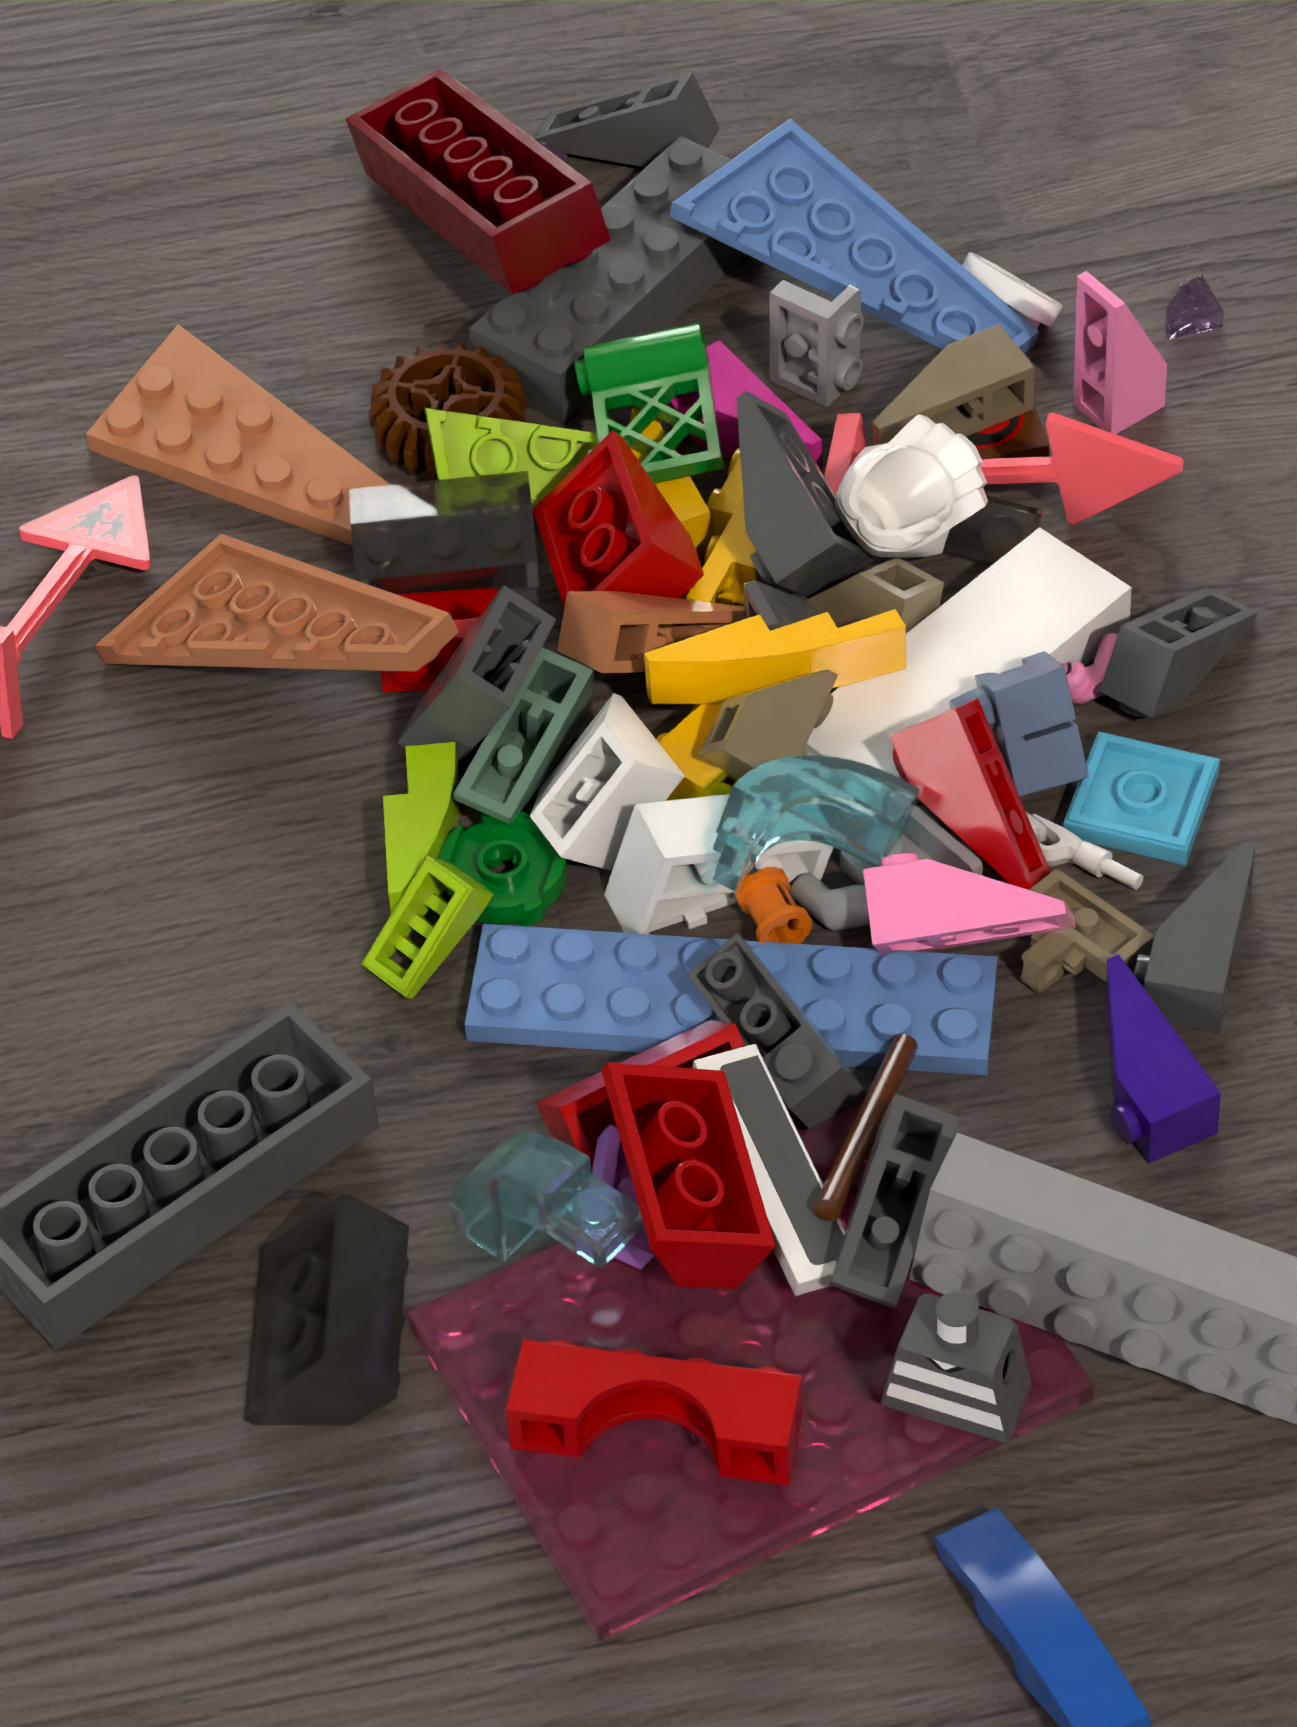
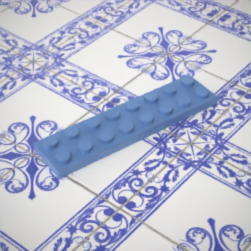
(636, 993)

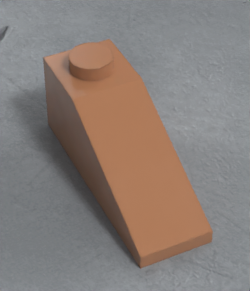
(617, 627)

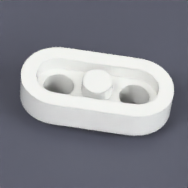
(1022, 297)

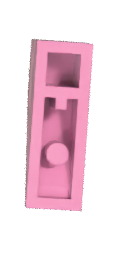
(1115, 363)
(943, 907)

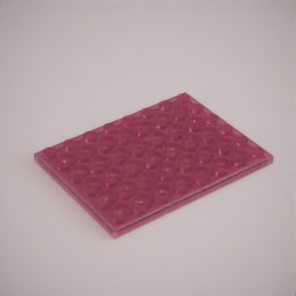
(644, 1504)

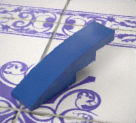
(1039, 1625)

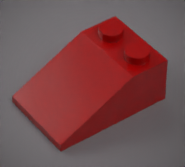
(615, 529)

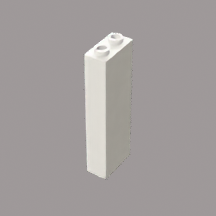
(1021, 605)

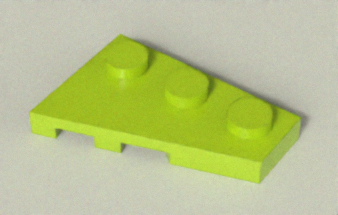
(487, 445)

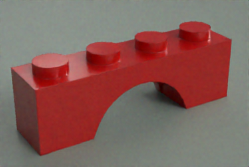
(574, 1394)

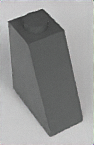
(481, 675)

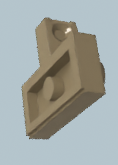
(1098, 935)

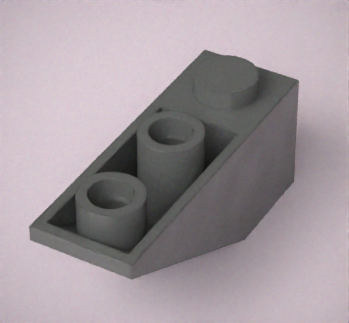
(798, 1057)

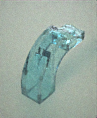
(814, 801)
(544, 1186)

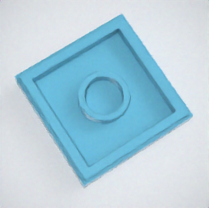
(1142, 798)

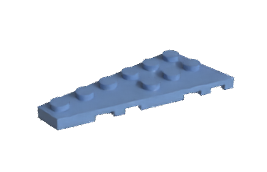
(827, 227)

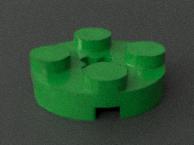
(518, 894)

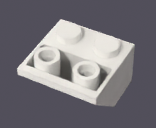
(599, 781)

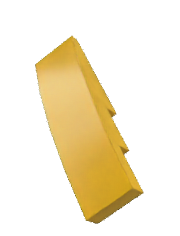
(752, 657)

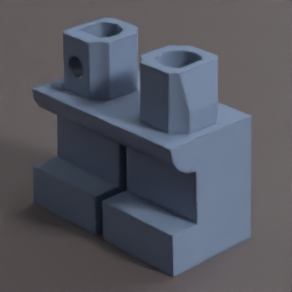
(1032, 722)

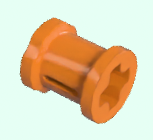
(772, 908)

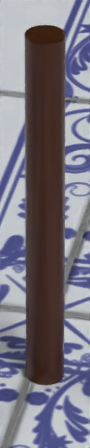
(865, 1127)

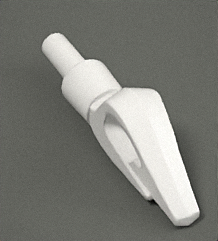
(1069, 848)

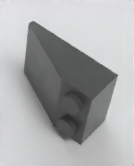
(790, 506)

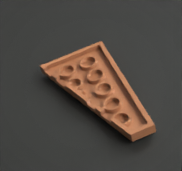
(227, 436)
(274, 612)

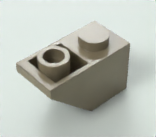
(880, 590)
(768, 722)

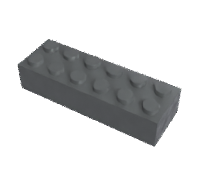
(620, 291)
(178, 1172)

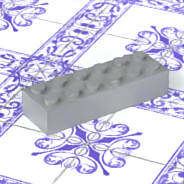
(1113, 1274)

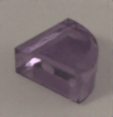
(1193, 310)

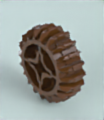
(441, 381)

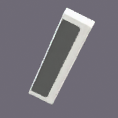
(783, 1171)

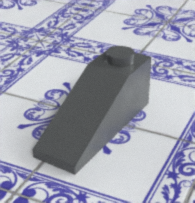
(633, 123)
(1172, 651)
(1199, 947)
(893, 1200)

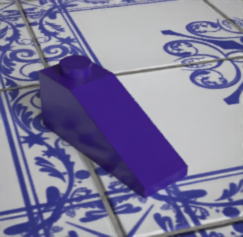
(1157, 1084)

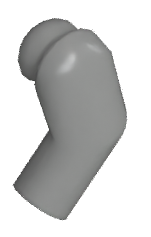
(834, 908)

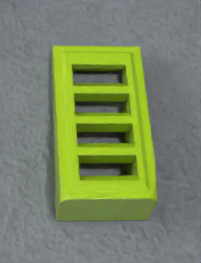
(455, 920)

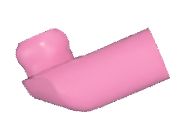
(1087, 681)

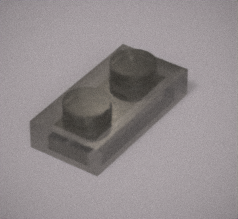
(993, 530)

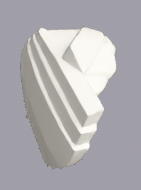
(911, 490)

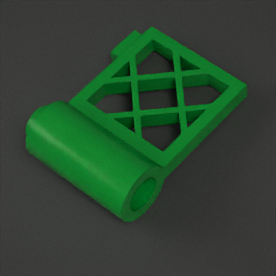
(649, 374)

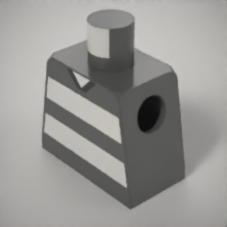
(960, 1367)

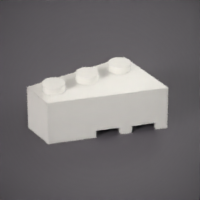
(670, 863)

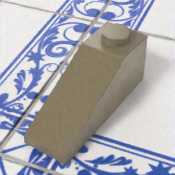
(965, 387)

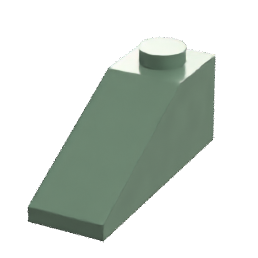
(528, 737)

